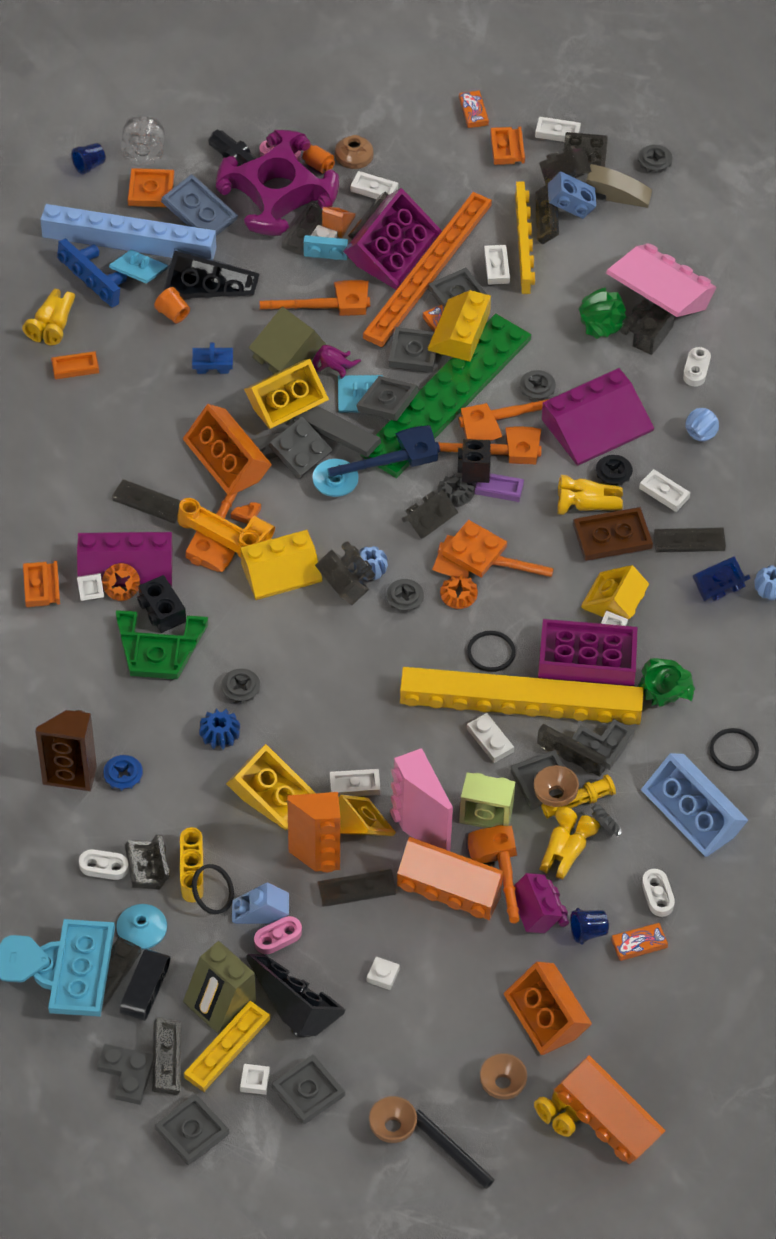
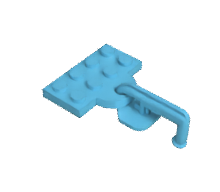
(76, 967)

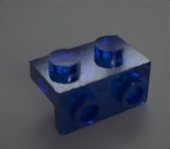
(720, 578)

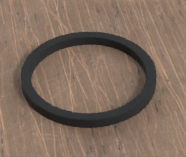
(491, 669)
(739, 731)
(229, 883)

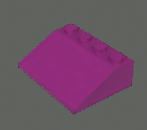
(393, 239)
(596, 416)
(588, 652)

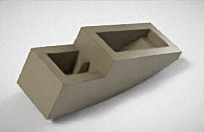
(618, 187)

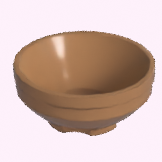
(354, 157)
(556, 778)
(503, 1066)
(393, 1109)

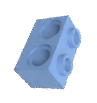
(571, 195)

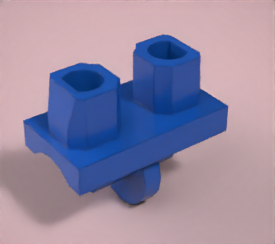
(212, 358)

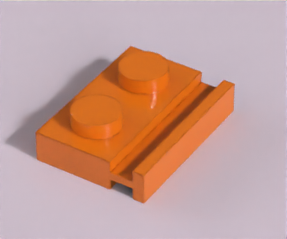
(507, 145)
(41, 584)

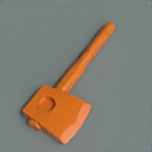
(350, 299)
(481, 422)
(521, 445)
(207, 551)
(450, 568)
(497, 845)

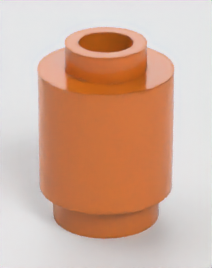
(318, 159)

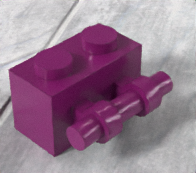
(539, 903)

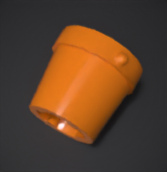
(172, 305)

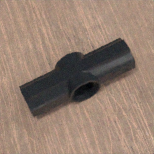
(229, 147)

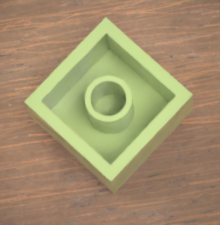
(486, 801)

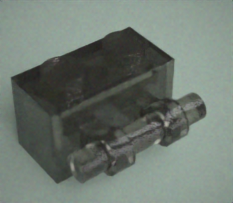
(572, 162)
(651, 329)
(341, 575)

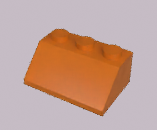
(547, 1007)

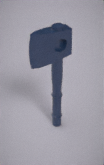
(417, 447)

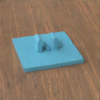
(138, 266)
(351, 390)

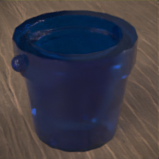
(87, 157)
(588, 924)

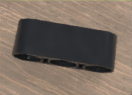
(145, 984)

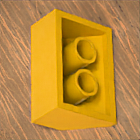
(461, 325)
(287, 393)
(280, 564)

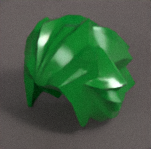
(602, 313)
(666, 681)

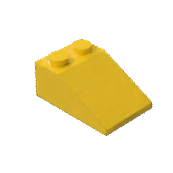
(265, 784)

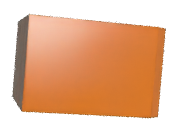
(337, 219)

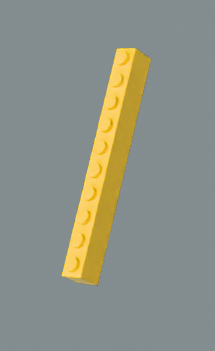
(521, 695)

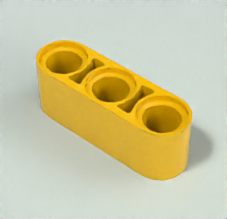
(188, 855)

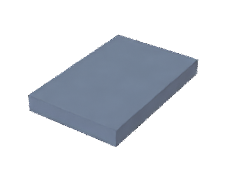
(198, 206)

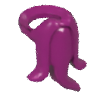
(334, 359)

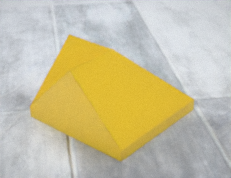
(361, 817)

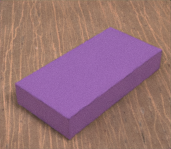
(501, 487)

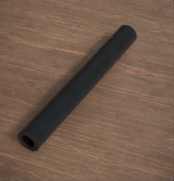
(454, 1150)

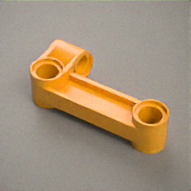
(221, 530)

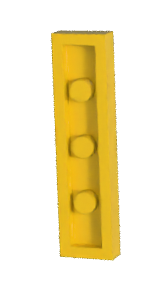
(226, 1046)

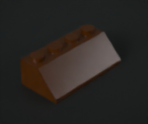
(67, 750)

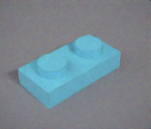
(325, 247)

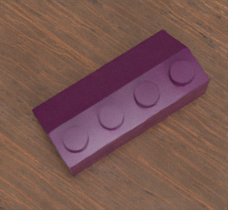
(145, 551)

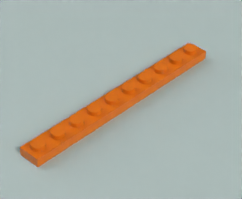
(427, 269)

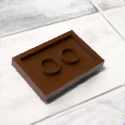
(612, 533)

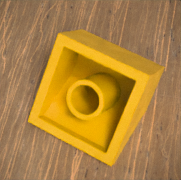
(616, 592)

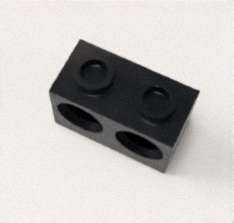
(474, 460)
(164, 602)

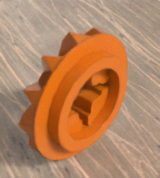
(122, 570)
(467, 596)

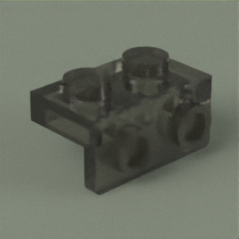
(592, 143)
(431, 513)
(147, 863)

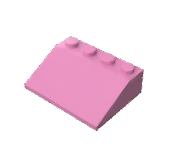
(663, 280)
(420, 800)

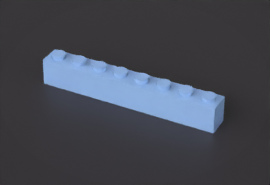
(125, 232)

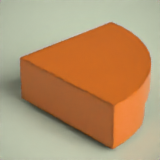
(246, 512)

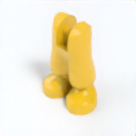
(50, 318)
(587, 495)
(565, 846)
(548, 1109)

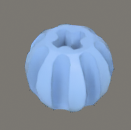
(702, 424)
(377, 560)
(766, 582)

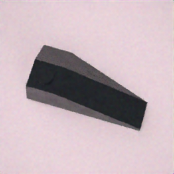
(205, 277)
(296, 1004)

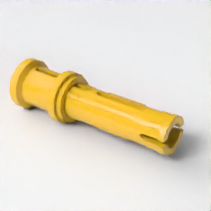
(588, 793)

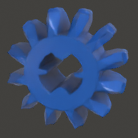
(219, 728)

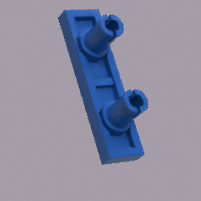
(79, 263)

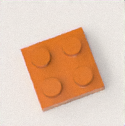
(149, 186)
(474, 548)

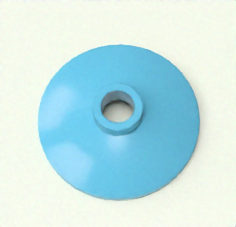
(336, 485)
(146, 934)

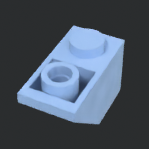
(261, 905)

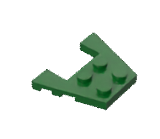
(158, 654)

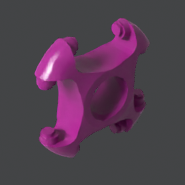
(277, 163)

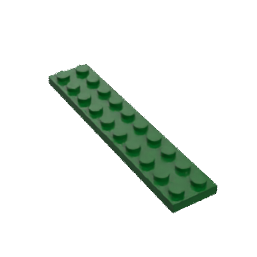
(454, 387)

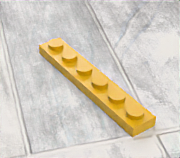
(524, 243)

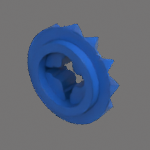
(122, 763)

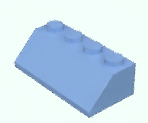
(694, 804)

